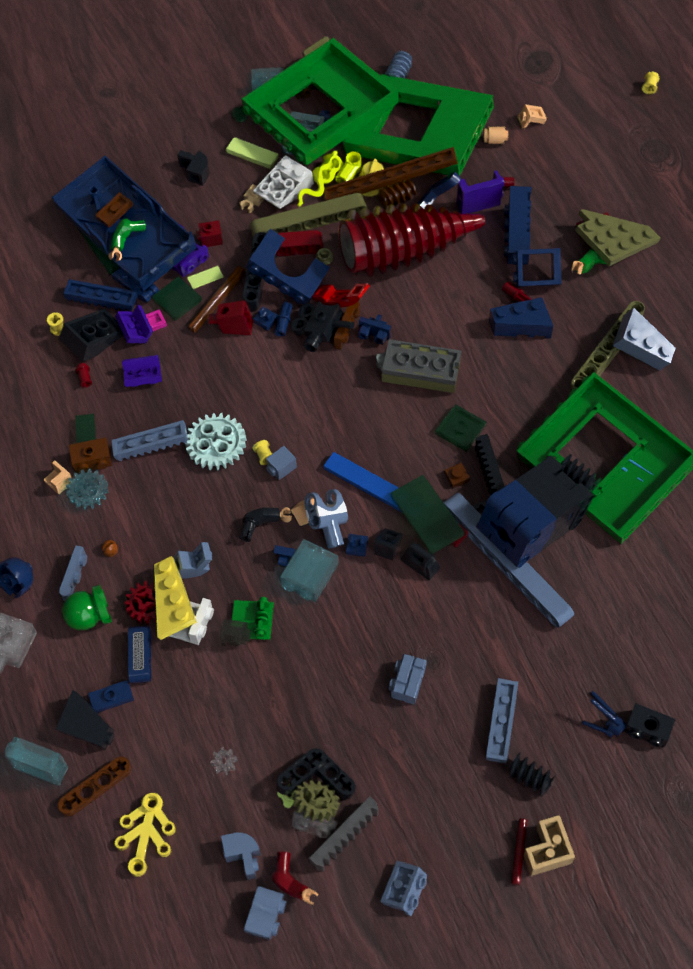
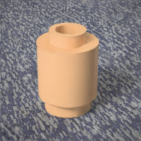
(495, 135)

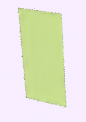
(205, 277)

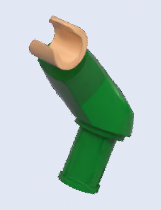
(120, 234)
(587, 262)

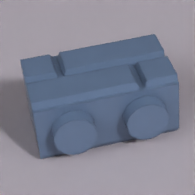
(408, 678)

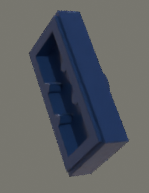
(111, 696)

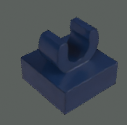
(265, 318)
(357, 545)
(284, 554)

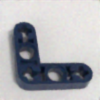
(439, 188)

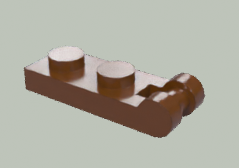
(342, 334)

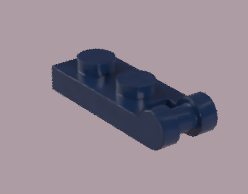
(120, 277)

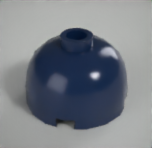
(16, 576)

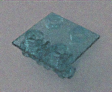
(262, 75)

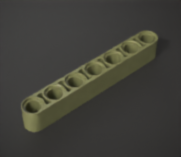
(310, 216)
(602, 355)

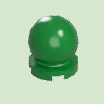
(85, 609)

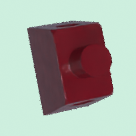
(233, 318)

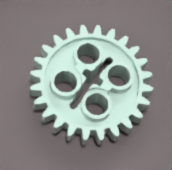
(215, 441)

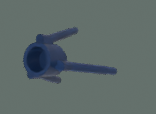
(615, 723)

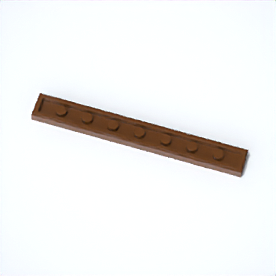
(393, 174)

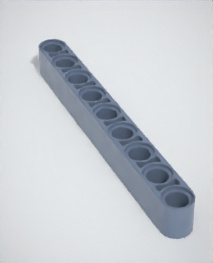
(524, 578)

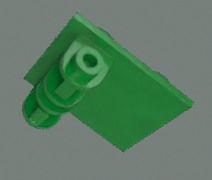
(257, 615)

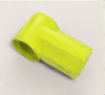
(350, 168)

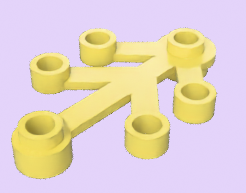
(145, 830)

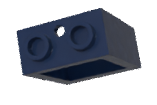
(555, 267)

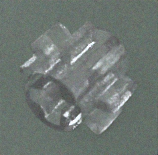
(229, 762)

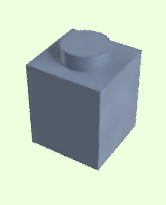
(281, 463)

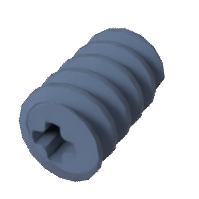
(400, 65)

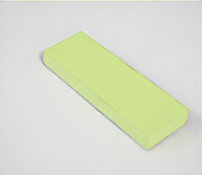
(252, 153)

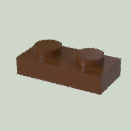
(114, 210)

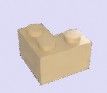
(553, 851)

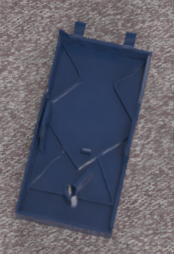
(144, 254)

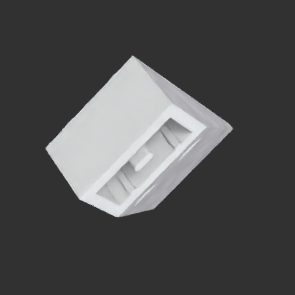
(284, 182)

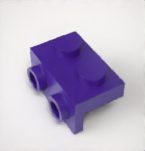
(134, 325)
(142, 371)

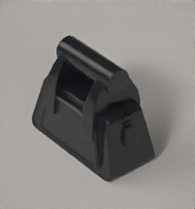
(421, 561)

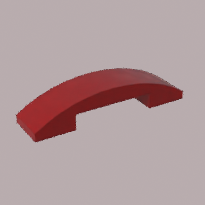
(330, 296)

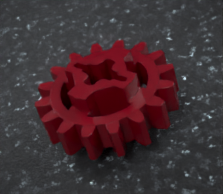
(140, 598)

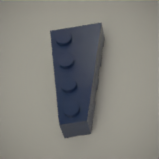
(517, 222)

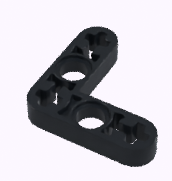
(318, 768)

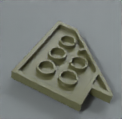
(614, 237)

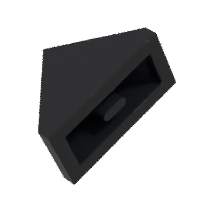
(387, 543)

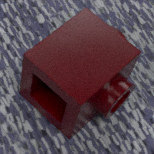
(210, 234)

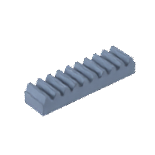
(149, 440)
(502, 721)

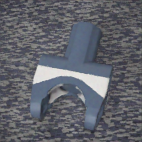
(327, 516)

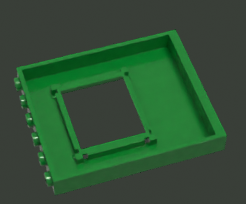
(337, 75)
(455, 124)
(622, 498)

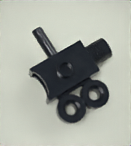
(318, 323)

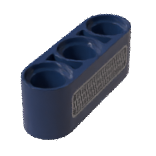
(139, 654)

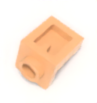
(531, 114)

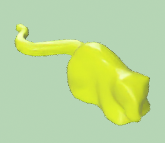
(323, 175)

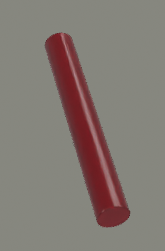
(519, 851)

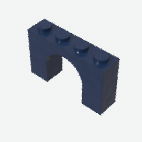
(263, 264)

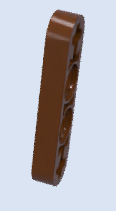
(97, 789)

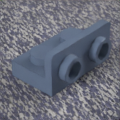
(404, 887)

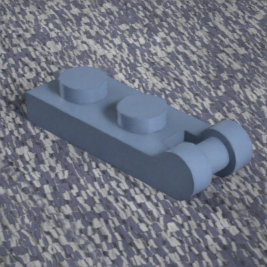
(73, 572)

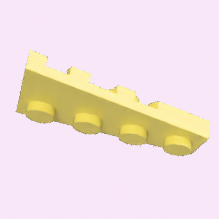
(172, 601)

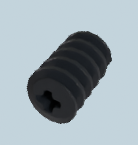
(578, 475)
(531, 775)

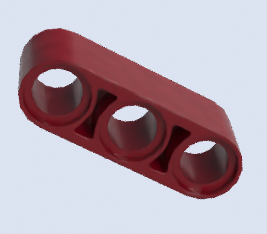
(300, 243)

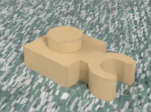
(251, 199)

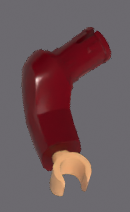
(286, 882)

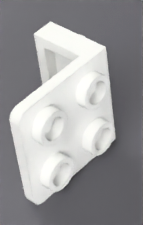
(203, 613)

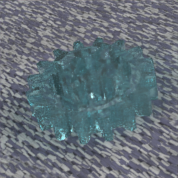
(90, 491)

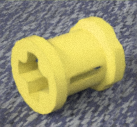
(651, 80)
(55, 321)
(262, 450)

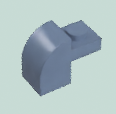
(194, 563)
(242, 846)

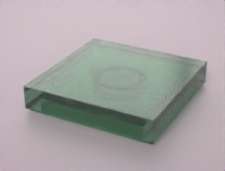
(177, 298)
(461, 428)

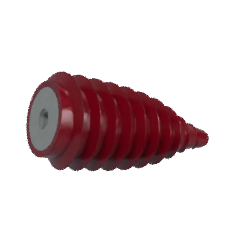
(399, 234)

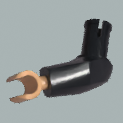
(260, 516)

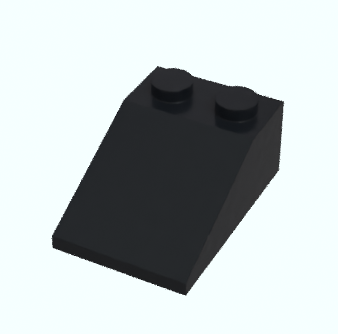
(90, 334)

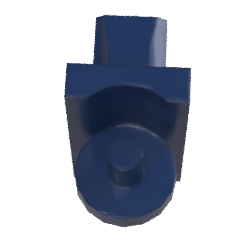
(374, 327)

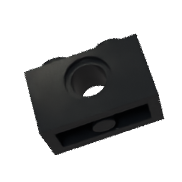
(661, 723)

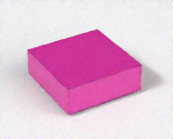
(156, 320)

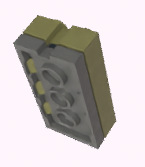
(420, 365)

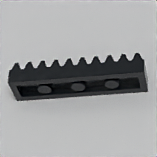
(488, 464)

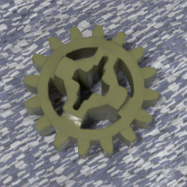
(316, 801)

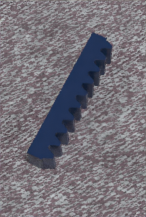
(100, 295)

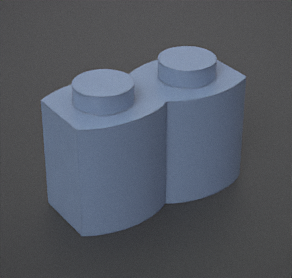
(264, 913)

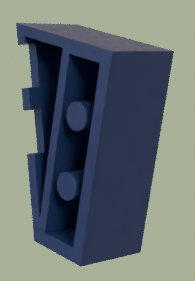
(521, 318)

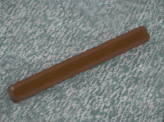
(216, 299)

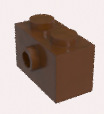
(90, 455)

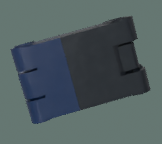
(534, 511)

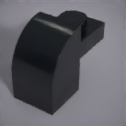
(195, 165)

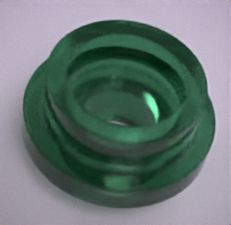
(238, 114)

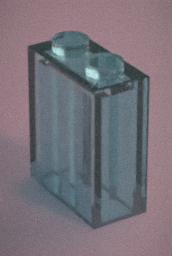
(309, 571)

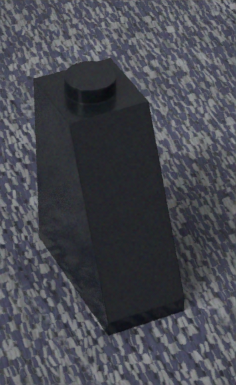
(84, 722)

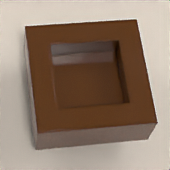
(457, 475)

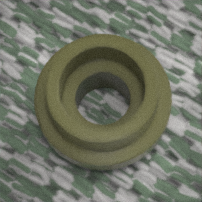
(324, 252)

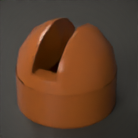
(111, 550)

